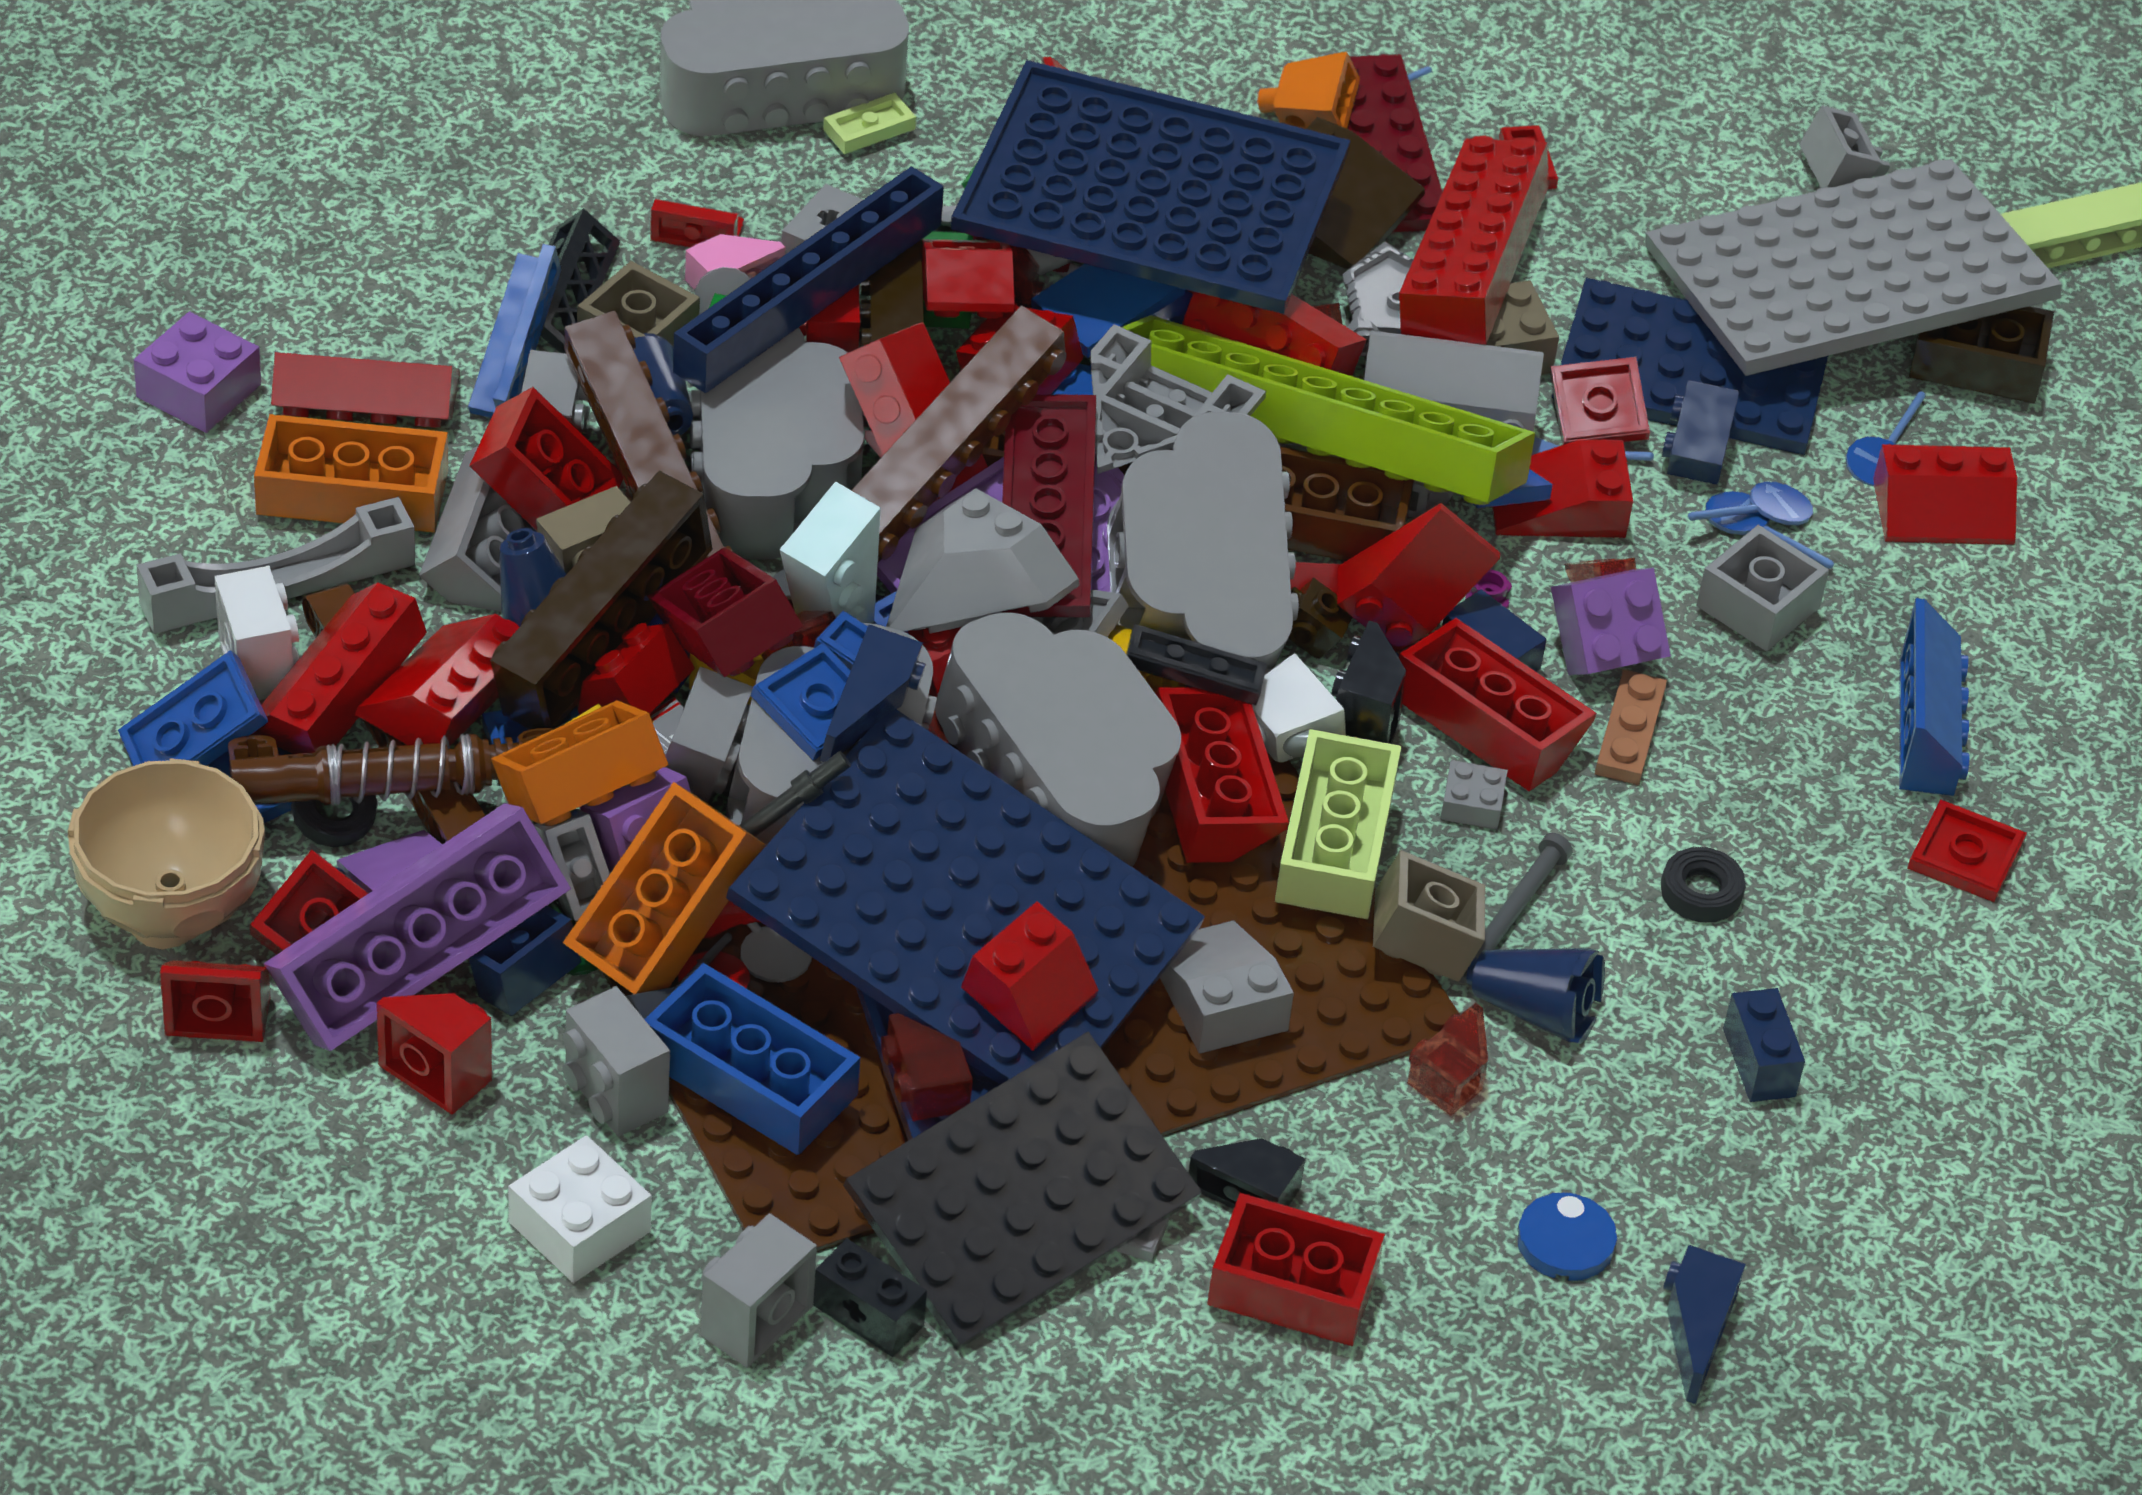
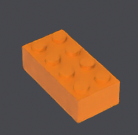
(335, 466)
(663, 893)

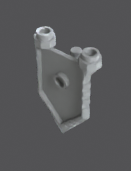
(1375, 290)

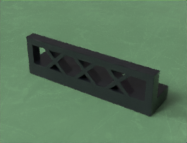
(575, 246)

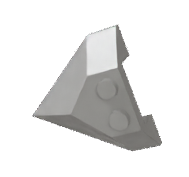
(1146, 406)
(975, 564)

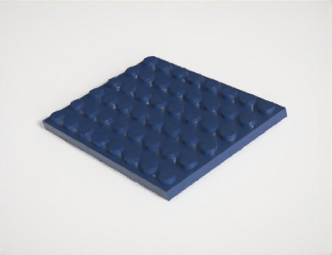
(1152, 186)
(925, 863)

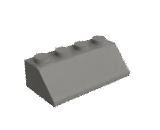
(1463, 375)
(467, 542)

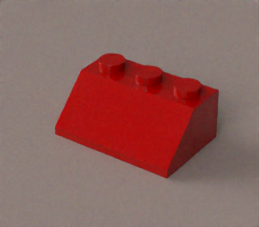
(1946, 494)

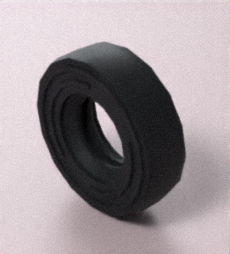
(335, 832)
(1703, 906)

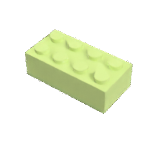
(1338, 824)

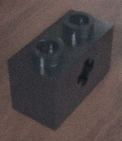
(869, 1297)

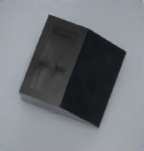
(1371, 687)

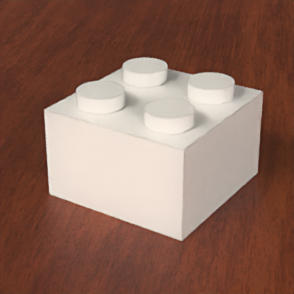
(256, 626)
(579, 1208)

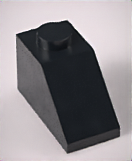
(1247, 1168)

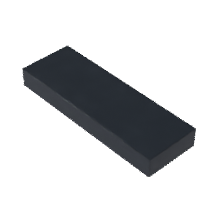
(1196, 664)

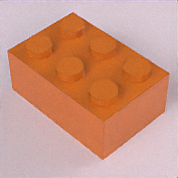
(581, 763)

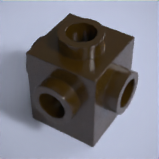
(1319, 619)

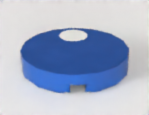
(1566, 1236)

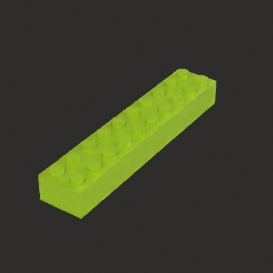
(1353, 416)

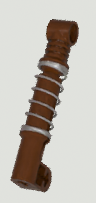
(366, 771)

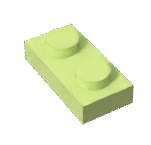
(869, 123)

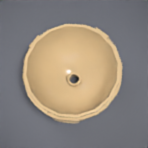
(167, 849)

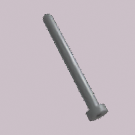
(1553, 850)

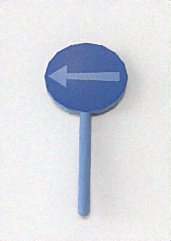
(1864, 452)
(1772, 500)
(1746, 522)

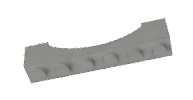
(366, 545)

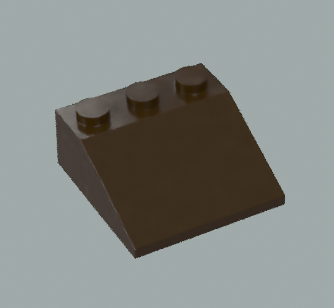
(1365, 204)

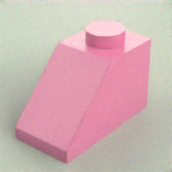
(730, 251)

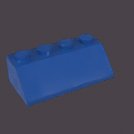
(1932, 705)

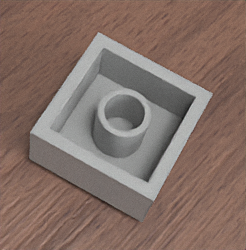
(1474, 794)

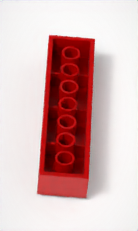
(1474, 240)

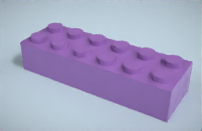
(418, 925)

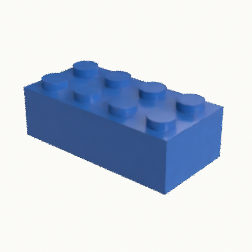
(754, 1059)

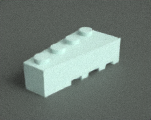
(835, 556)

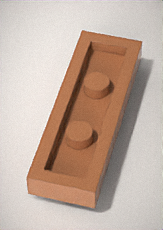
(1631, 727)

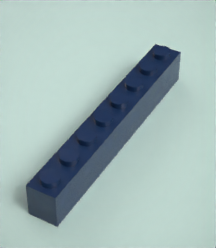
(807, 279)

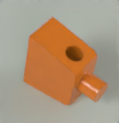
(1313, 89)

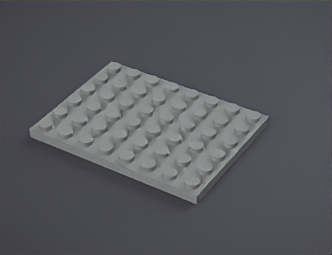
(1851, 266)

